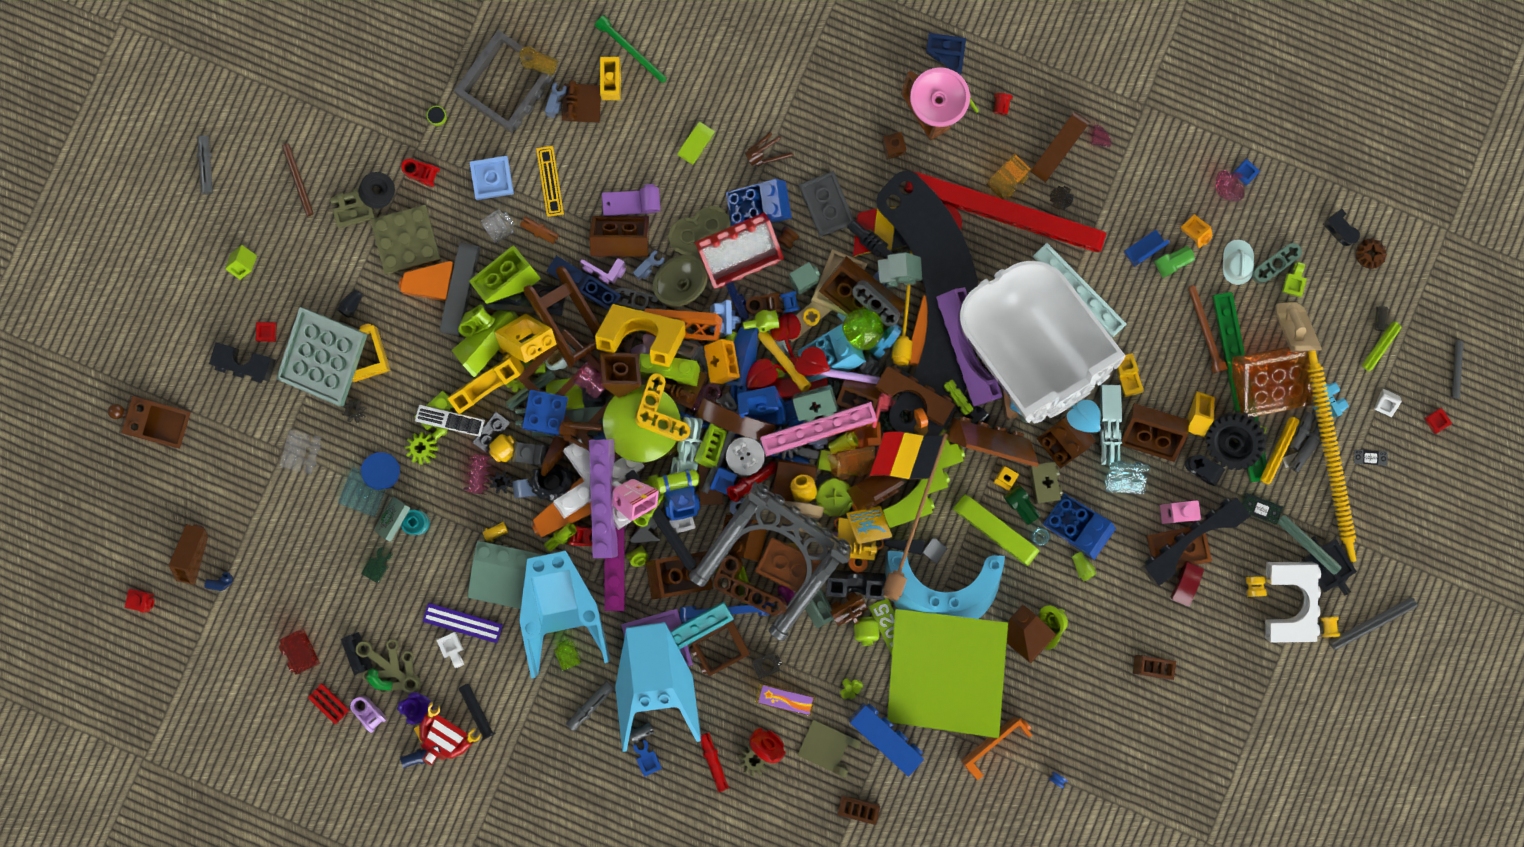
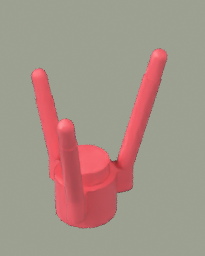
(883, 405)

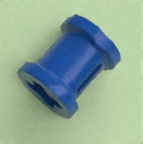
(790, 302)

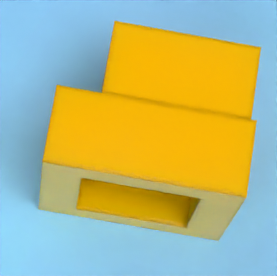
(999, 480)

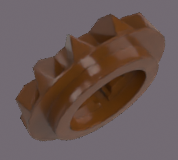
(1365, 258)

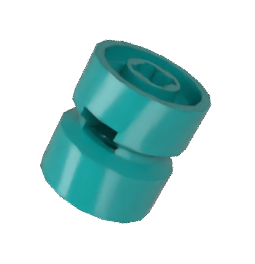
(415, 522)

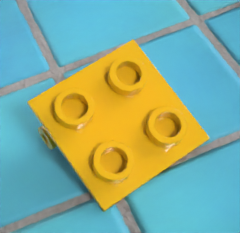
(858, 551)

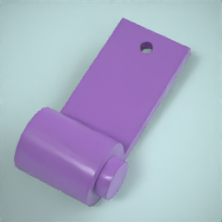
(632, 202)

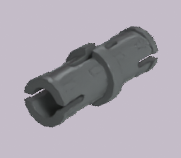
(1302, 430)

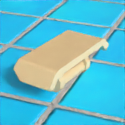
(1297, 327)

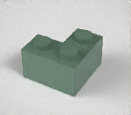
(900, 269)

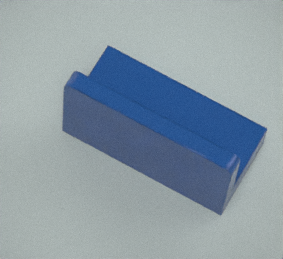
(1145, 248)

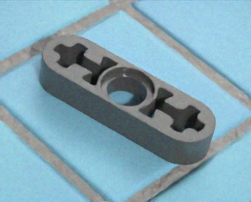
(627, 292)
(875, 295)

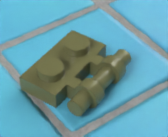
(351, 214)

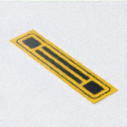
(550, 181)

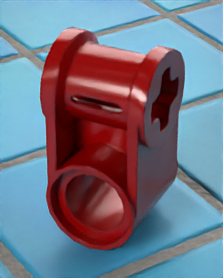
(423, 173)
(581, 537)

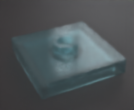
(359, 495)

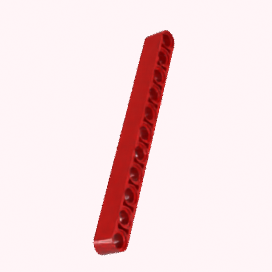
(1014, 214)

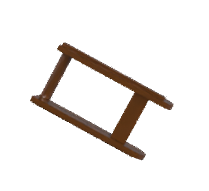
(540, 305)

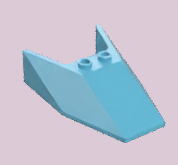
(556, 601)
(653, 677)

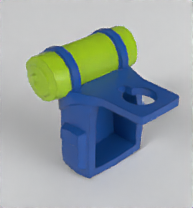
(680, 494)

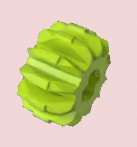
(418, 441)

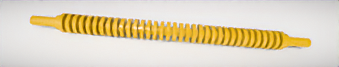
(1345, 525)

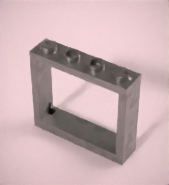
(478, 68)

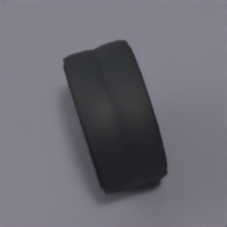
(380, 180)

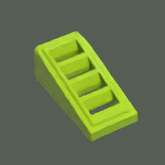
(716, 449)

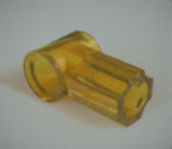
(540, 61)

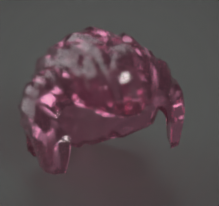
(1229, 186)

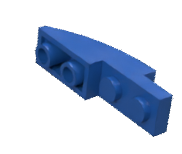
(746, 354)

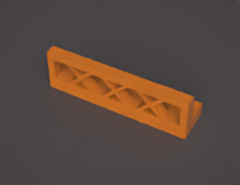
(693, 318)

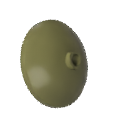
(677, 274)

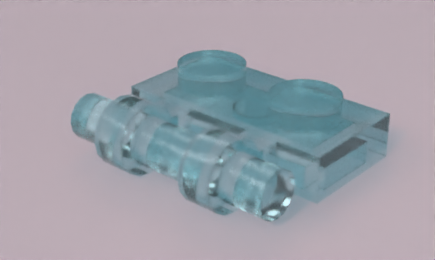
(1127, 482)

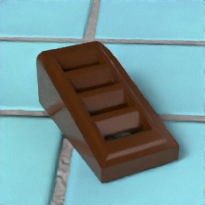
(554, 454)
(1142, 665)
(876, 808)

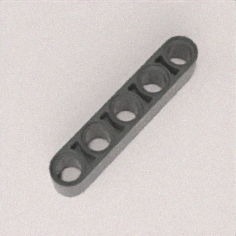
(459, 288)

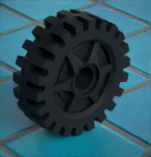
(1246, 431)

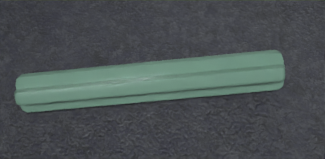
(1309, 544)

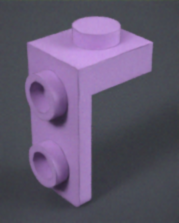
(616, 271)

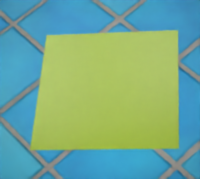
(947, 672)

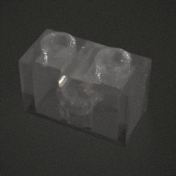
(498, 225)

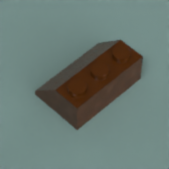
(619, 236)
(1154, 432)

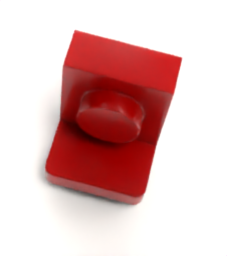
(139, 600)

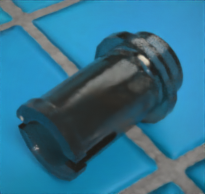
(1381, 318)

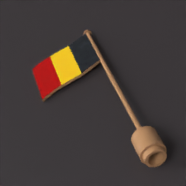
(907, 458)

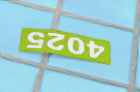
(885, 616)

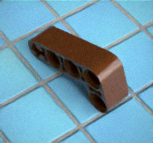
(1060, 146)
(751, 590)

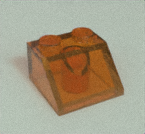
(851, 462)

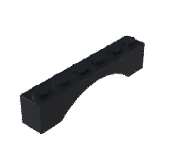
(1163, 566)

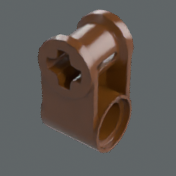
(765, 303)

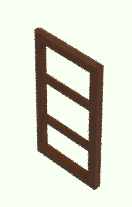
(531, 369)

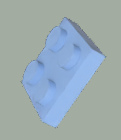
(491, 178)

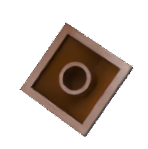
(620, 372)

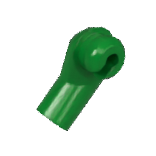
(378, 684)

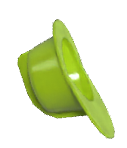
(1055, 620)

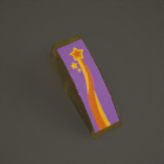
(784, 699)

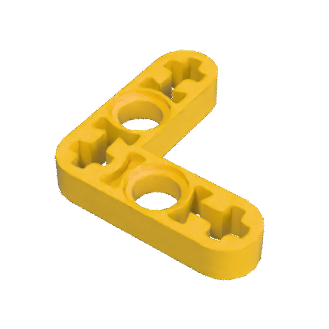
(650, 411)

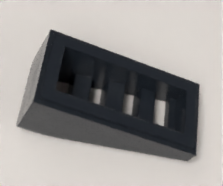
(916, 546)

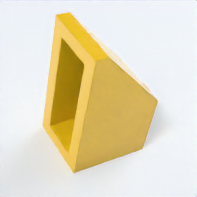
(1201, 414)

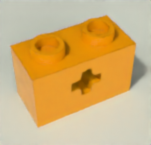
(721, 361)

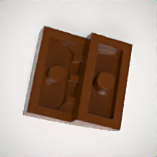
(786, 473)

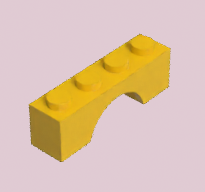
(486, 383)

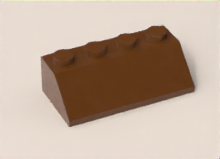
(840, 286)

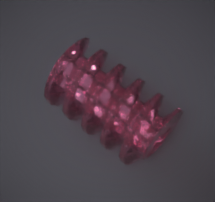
(478, 473)

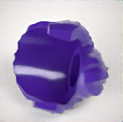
(414, 707)

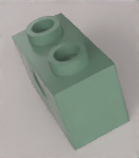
(804, 278)
(823, 396)

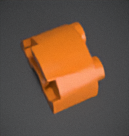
(867, 435)

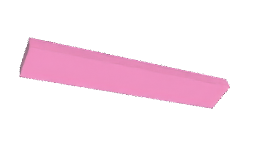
(818, 429)

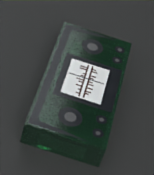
(1262, 508)

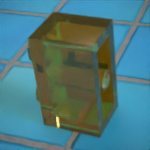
(1008, 177)

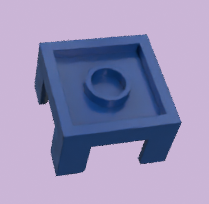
(762, 402)

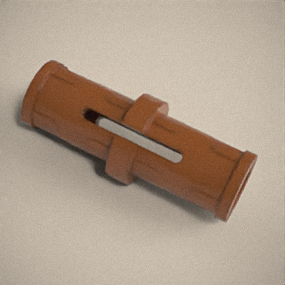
(539, 230)

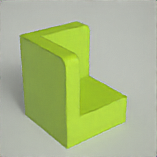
(241, 262)

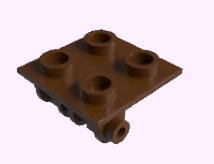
(581, 103)
(684, 394)

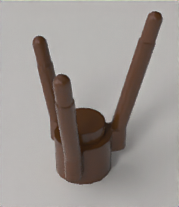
(755, 153)
(570, 429)

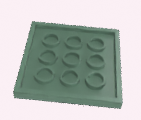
(321, 356)

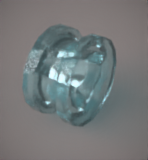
(1046, 538)

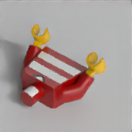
(442, 737)

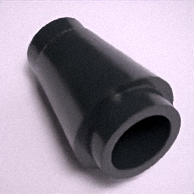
(350, 303)

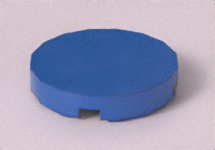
(380, 471)

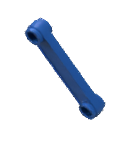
(690, 612)

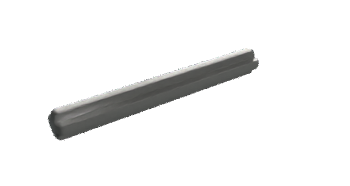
(1373, 623)

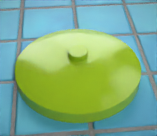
(632, 440)

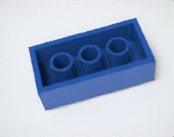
(884, 738)

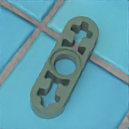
(1284, 251)

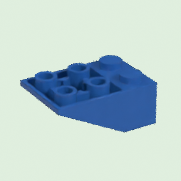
(759, 198)
(1079, 526)

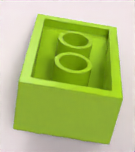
(504, 276)

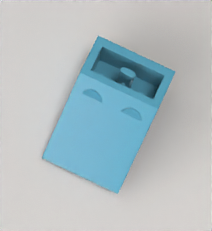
(838, 352)

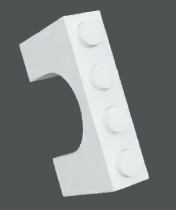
(1304, 625)

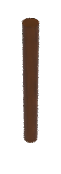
(297, 179)

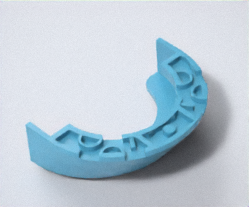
(967, 602)

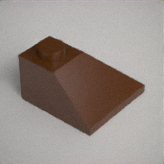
(1028, 634)

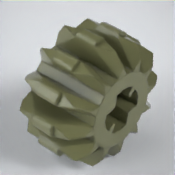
(753, 767)

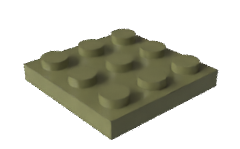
(405, 239)

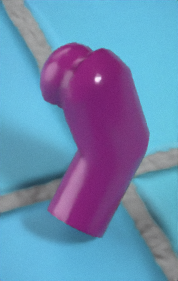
(786, 593)

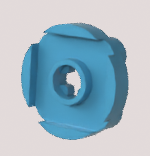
(887, 340)

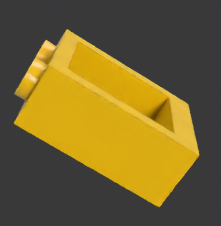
(510, 335)
(378, 368)

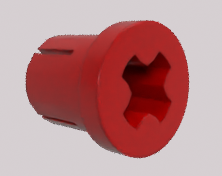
(1002, 103)

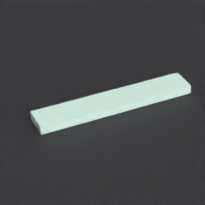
(1103, 312)

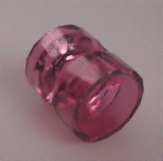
(589, 379)

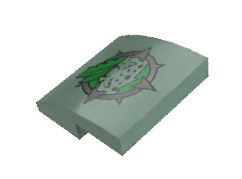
(391, 519)

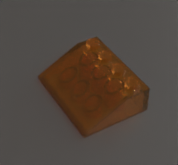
(1272, 381)

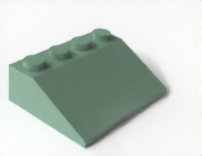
(498, 574)

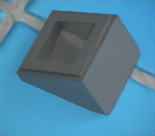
(934, 550)

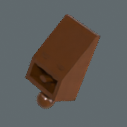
(155, 422)

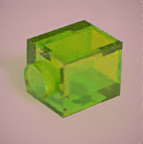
(567, 654)

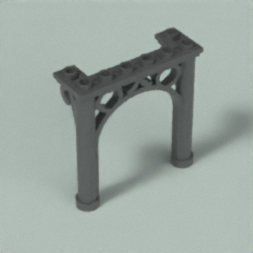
(758, 500)

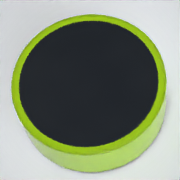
(436, 116)

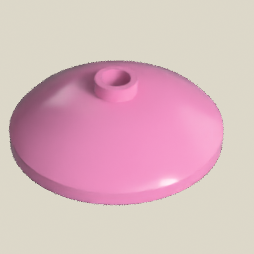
(941, 84)

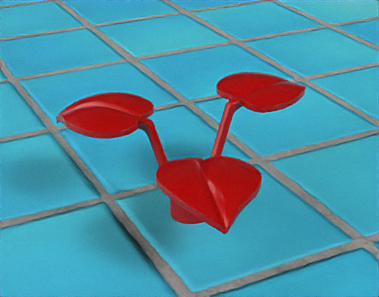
(811, 362)

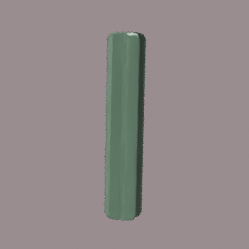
(523, 395)

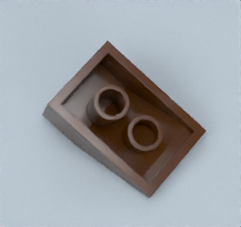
(670, 577)

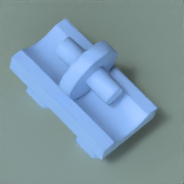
(729, 319)

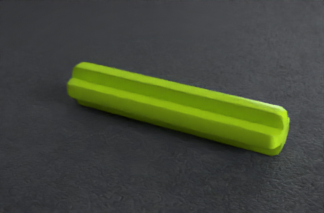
(1381, 346)

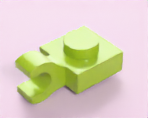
(1295, 283)

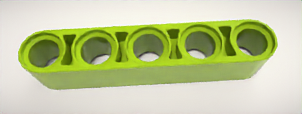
(996, 530)

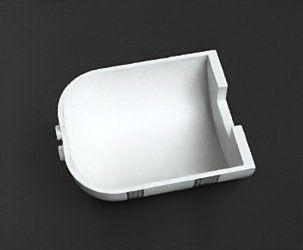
(1038, 338)

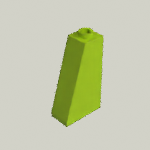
(477, 350)

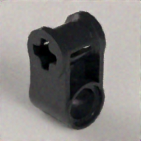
(1207, 471)

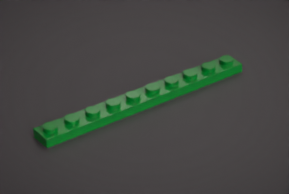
(1233, 347)

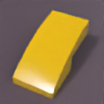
(1129, 377)

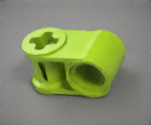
(475, 321)

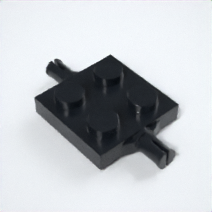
(1328, 579)

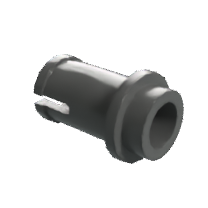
(641, 732)

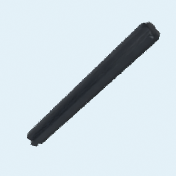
(668, 531)

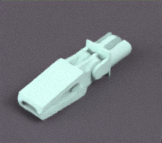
(1110, 417)
(688, 448)

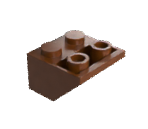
(856, 393)
(1065, 442)
(874, 490)
(749, 544)

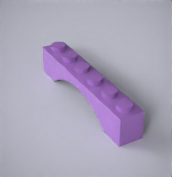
(979, 382)
(601, 472)

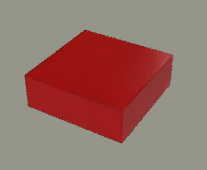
(266, 331)
(1438, 420)

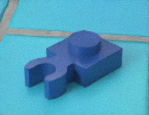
(648, 760)

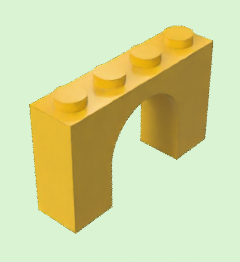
(625, 320)

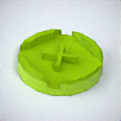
(834, 497)

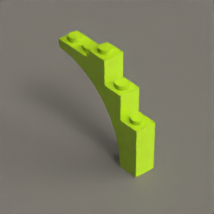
(908, 507)

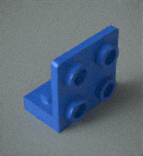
(544, 412)

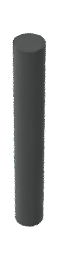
(1457, 369)

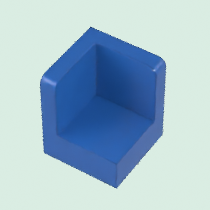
(723, 479)

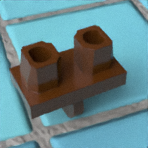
(849, 610)

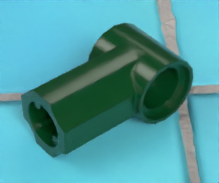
(1019, 501)

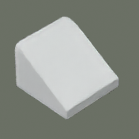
(1387, 403)

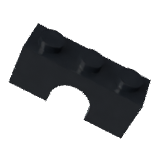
(258, 367)
(866, 583)

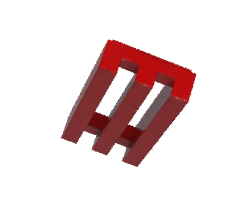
(319, 705)

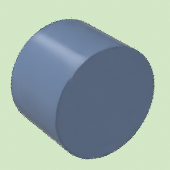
(522, 489)

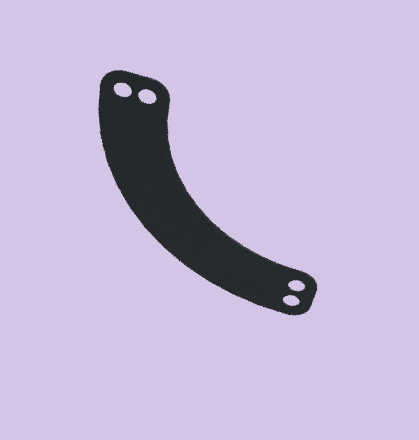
(945, 266)

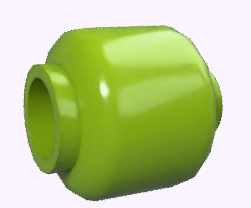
(866, 631)

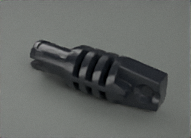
(870, 240)

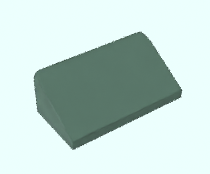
(819, 610)

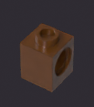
(894, 145)

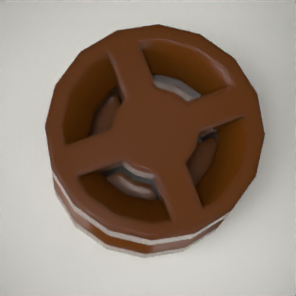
(787, 237)

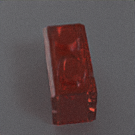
(299, 652)

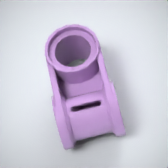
(368, 713)

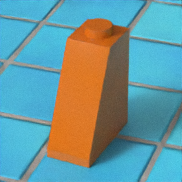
(428, 282)

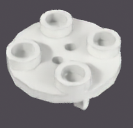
(740, 448)

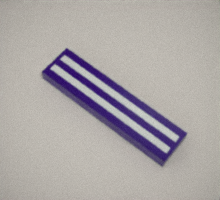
(462, 623)

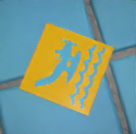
(869, 525)

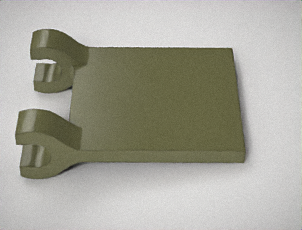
(826, 747)

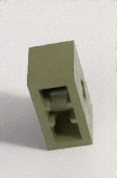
(1042, 492)

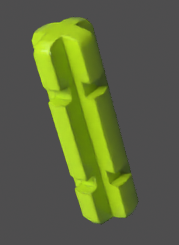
(958, 397)

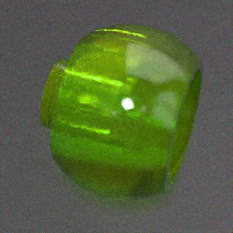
(863, 329)

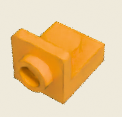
(1197, 230)

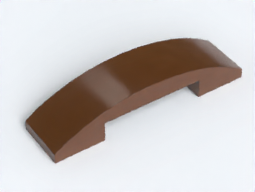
(732, 421)

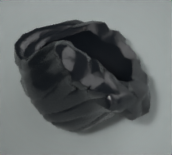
(552, 485)

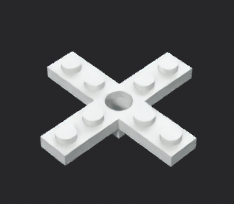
(581, 494)

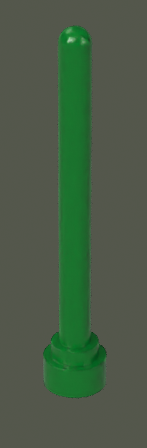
(603, 24)

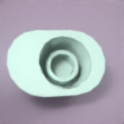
(1238, 262)

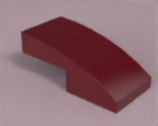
(1188, 583)

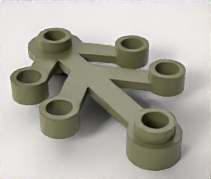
(392, 667)

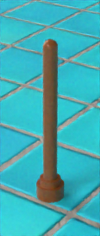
(1217, 364)

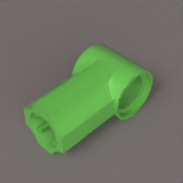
(1172, 262)

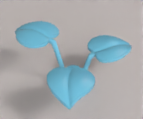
(1083, 417)

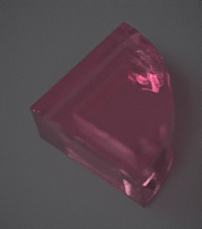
(1100, 137)

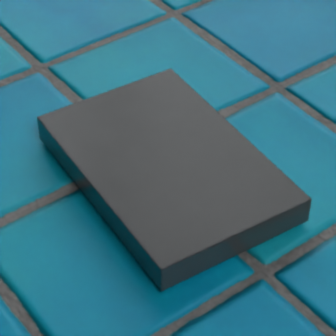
(826, 204)

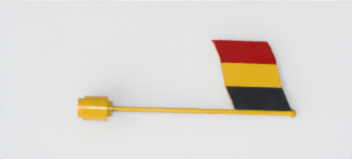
(875, 221)

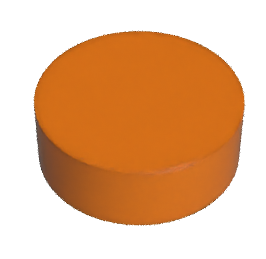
(921, 417)

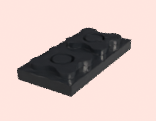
(520, 303)

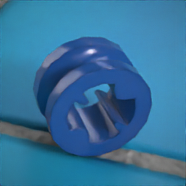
(1057, 779)

